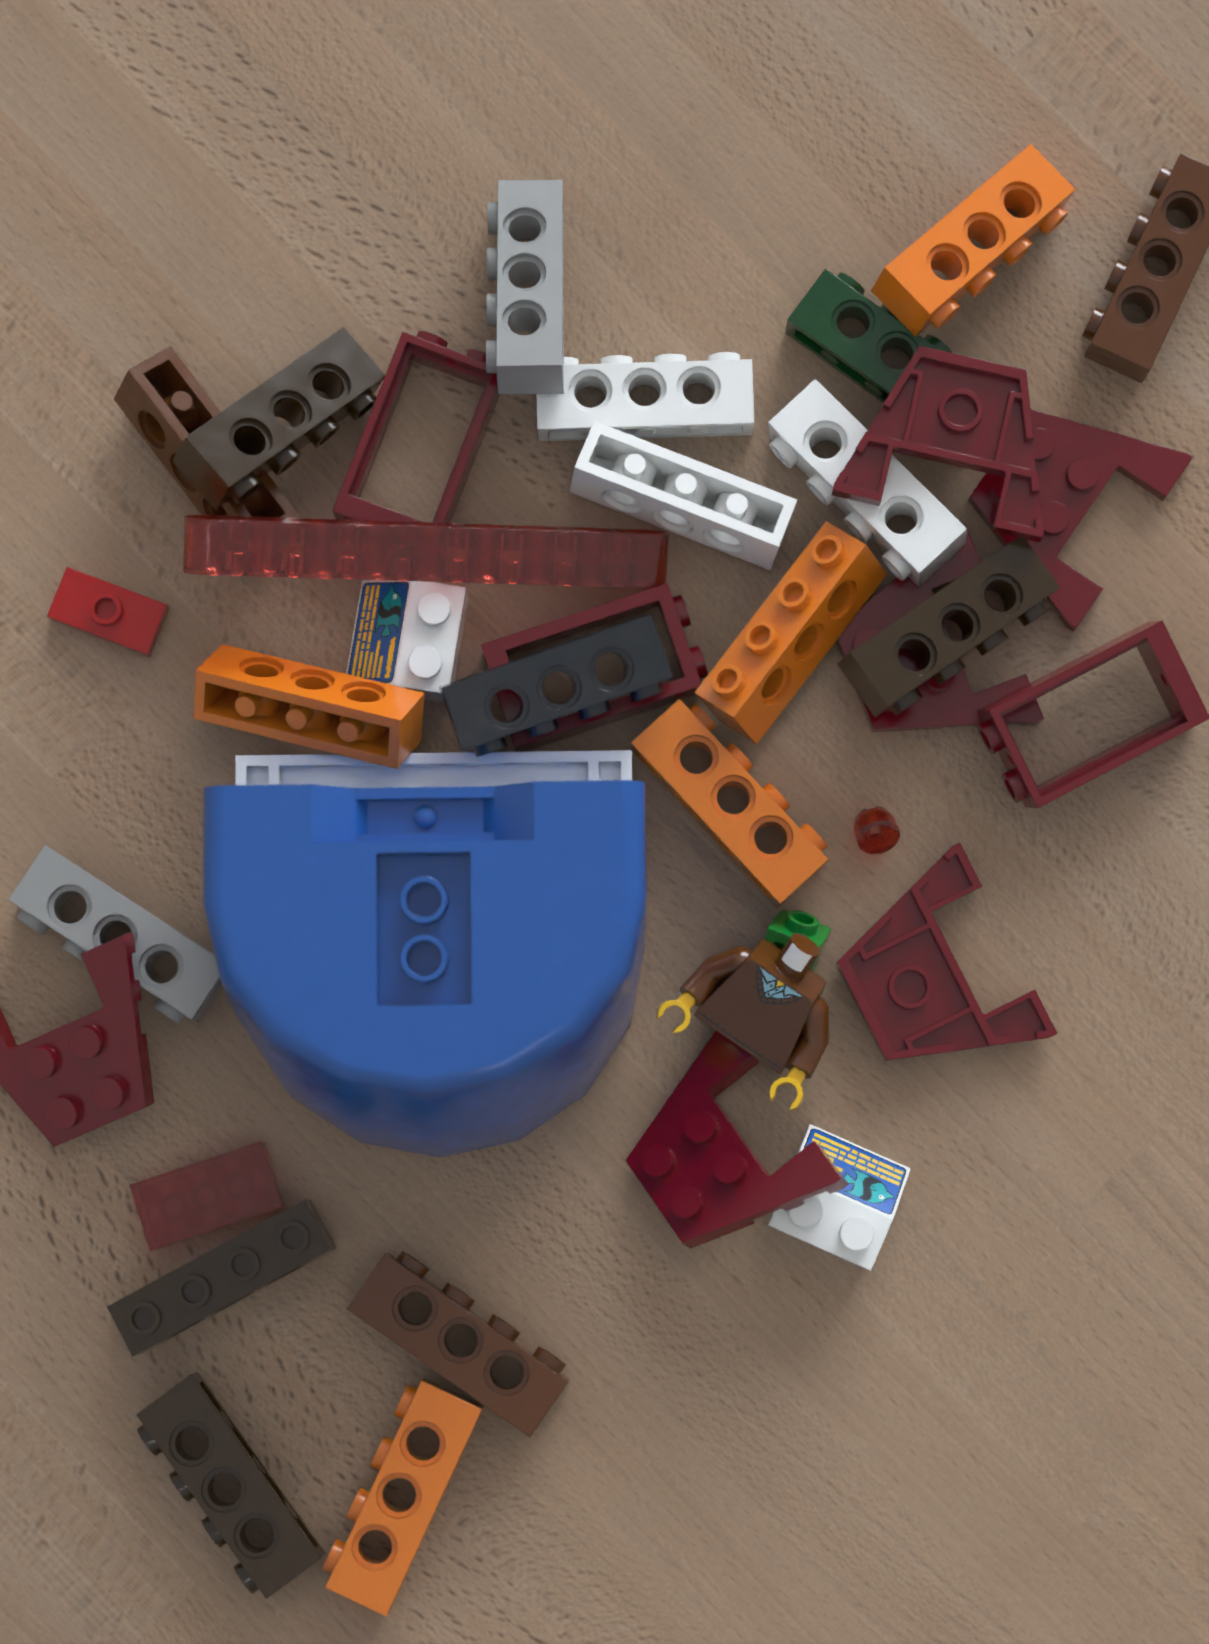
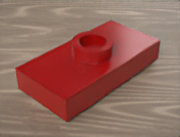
(108, 611)

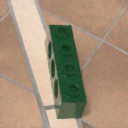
(859, 358)

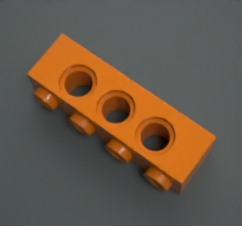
(1023, 185)
(791, 632)
(309, 706)
(774, 874)
(378, 1581)

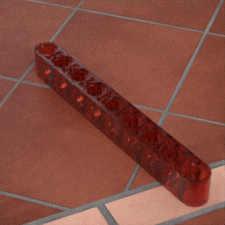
(424, 551)

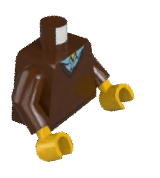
(764, 1005)

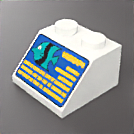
(408, 634)
(855, 1218)

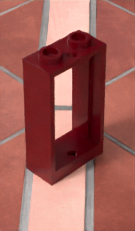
(431, 352)
(675, 619)
(1169, 677)

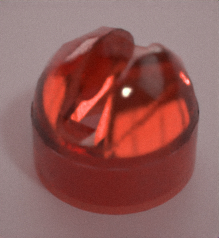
(887, 826)

